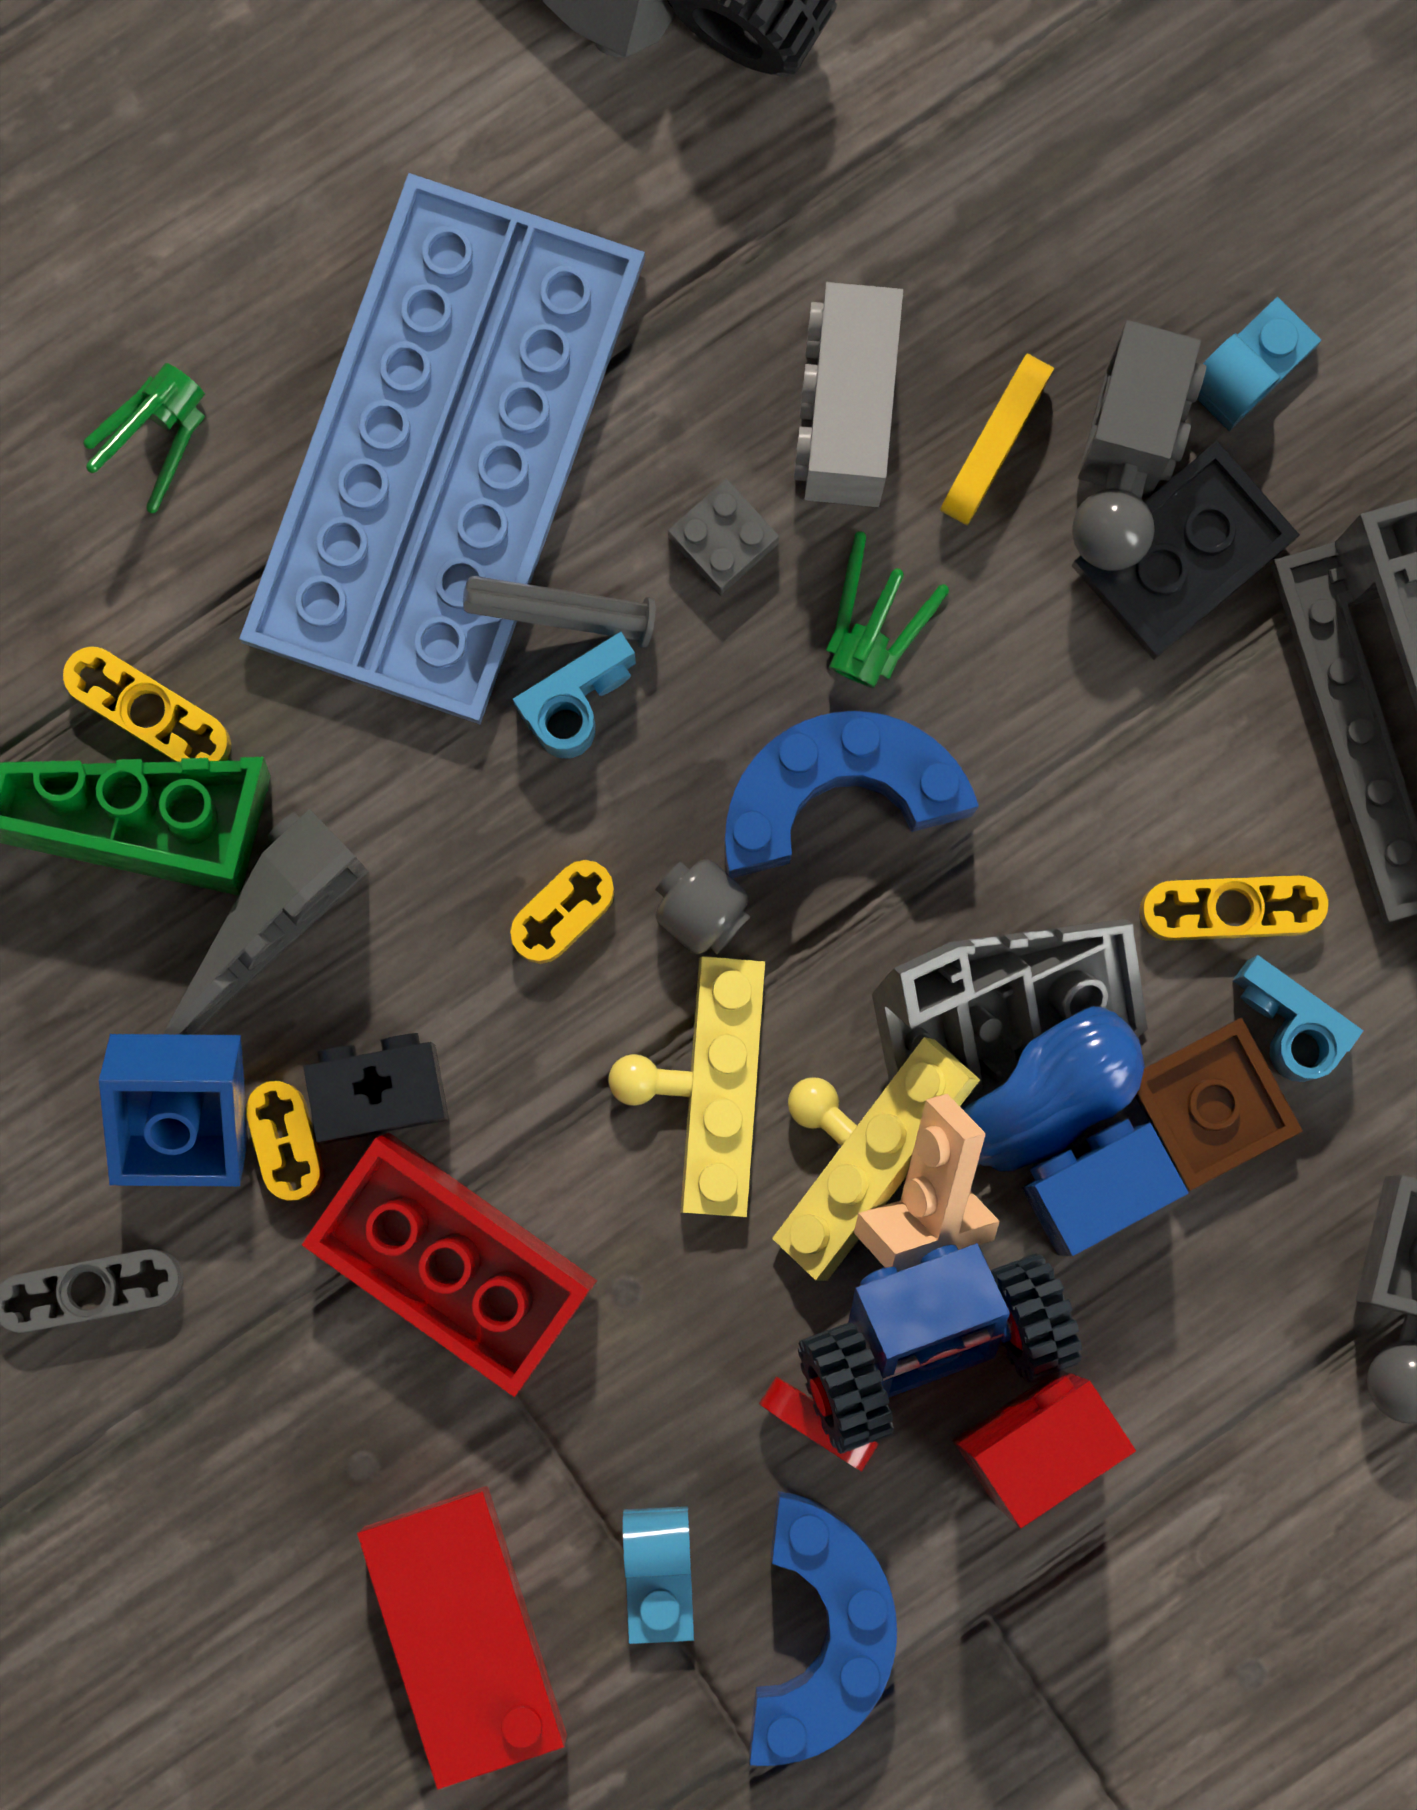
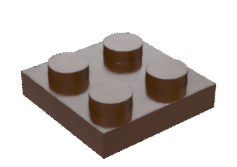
(1215, 1104)

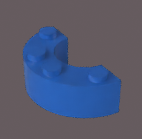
(839, 752)
(858, 1648)

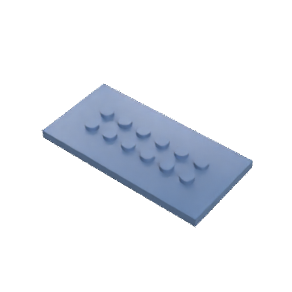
(442, 446)

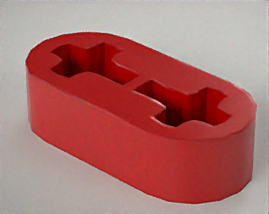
(798, 1411)

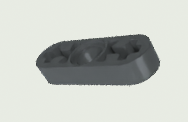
(138, 1298)

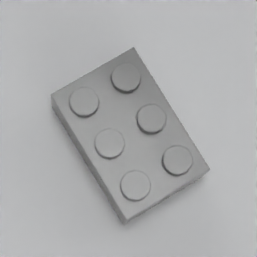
(849, 394)

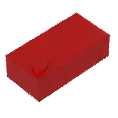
(449, 1263)
(1044, 1446)
(462, 1637)

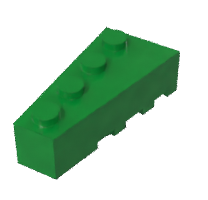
(147, 818)

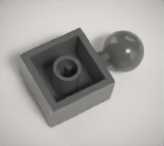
(1135, 441)
(1391, 1284)

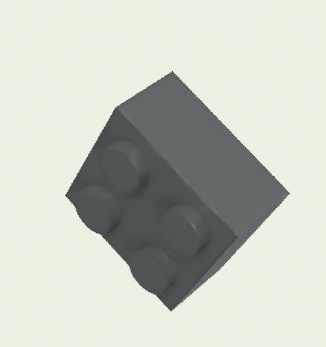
(723, 537)

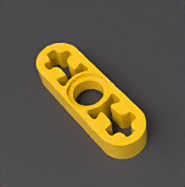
(997, 439)
(117, 672)
(1279, 889)

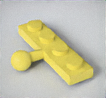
(718, 1086)
(871, 1154)

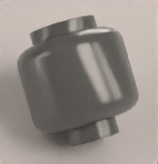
(701, 906)

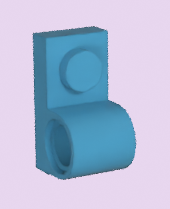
(1254, 362)
(599, 670)
(1274, 992)
(658, 1575)

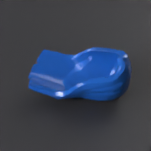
(1059, 1088)

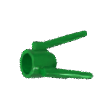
(164, 399)
(863, 652)

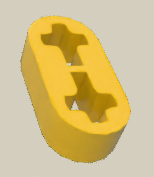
(552, 900)
(269, 1145)

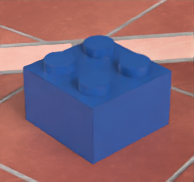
(174, 1110)
(1104, 1188)

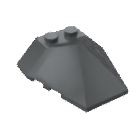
(1005, 990)

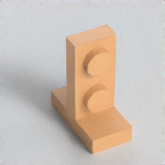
(936, 1195)

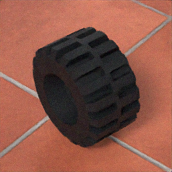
(758, 33)

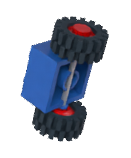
(928, 1326)

